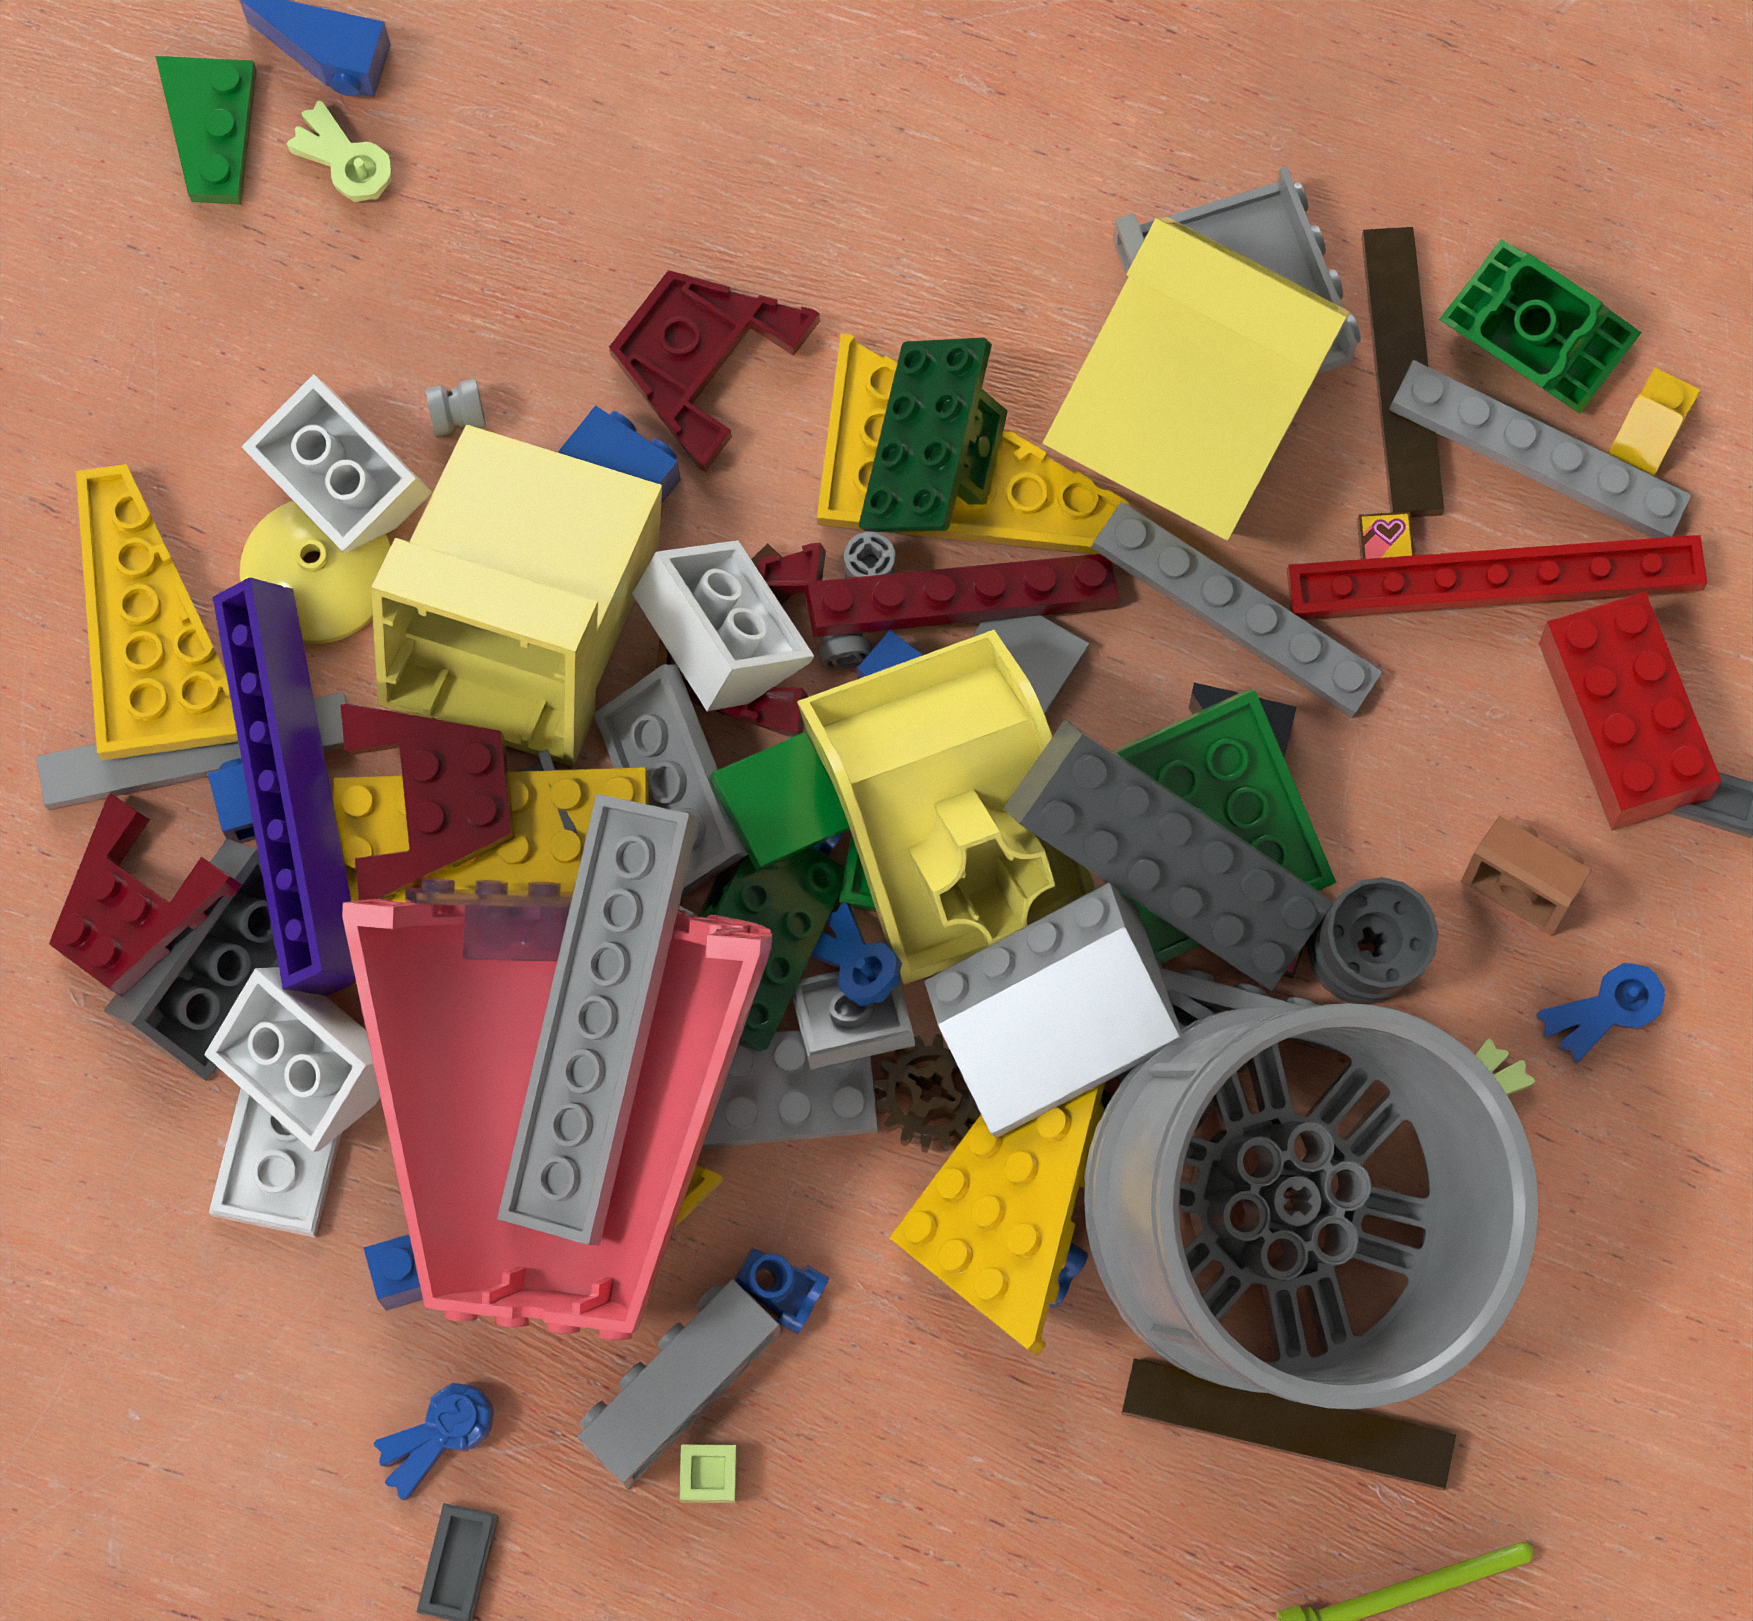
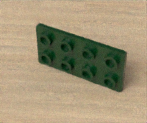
(934, 438)
(792, 902)

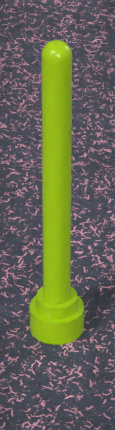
(1416, 1587)

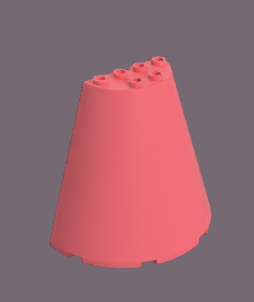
(453, 1076)

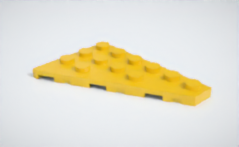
(1029, 498)
(1002, 1215)

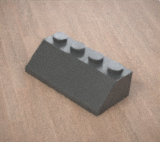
(197, 983)

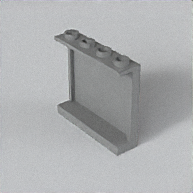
(1270, 230)

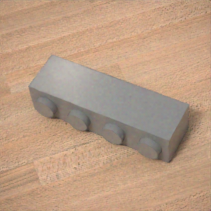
(679, 1383)

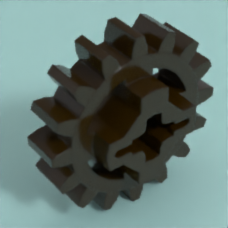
(910, 1080)

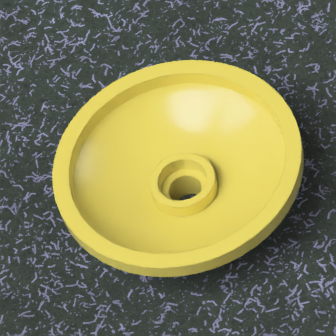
(330, 593)

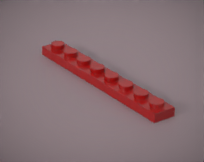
(1496, 577)

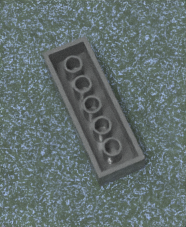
(1167, 855)

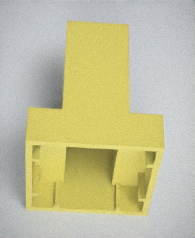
(1195, 376)
(513, 592)

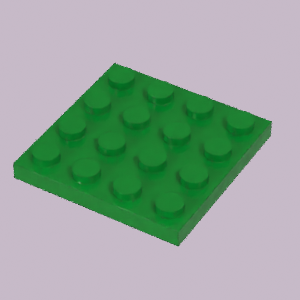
(1236, 775)

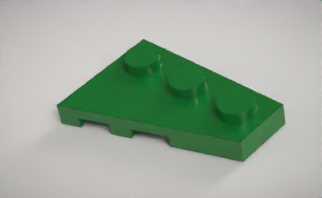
(210, 122)

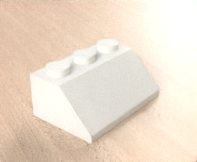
(335, 467)
(720, 623)
(297, 1058)

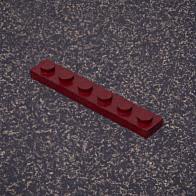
(960, 595)

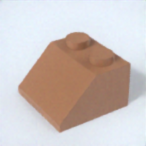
(1526, 873)

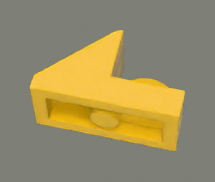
(1654, 421)

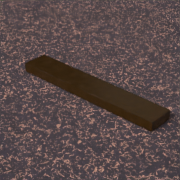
(1397, 341)
(1290, 1427)

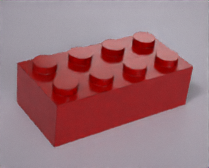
(1629, 710)

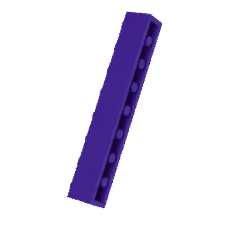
(286, 784)

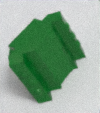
(1541, 325)

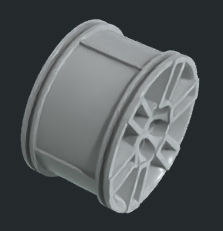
(1474, 1219)

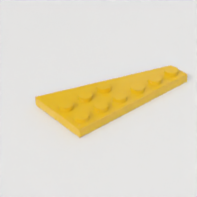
(148, 651)

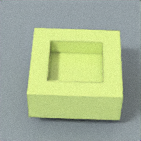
(708, 1473)

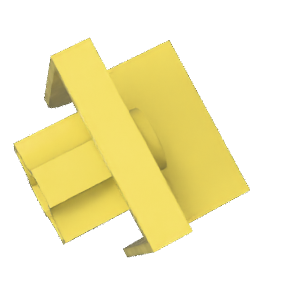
(924, 780)

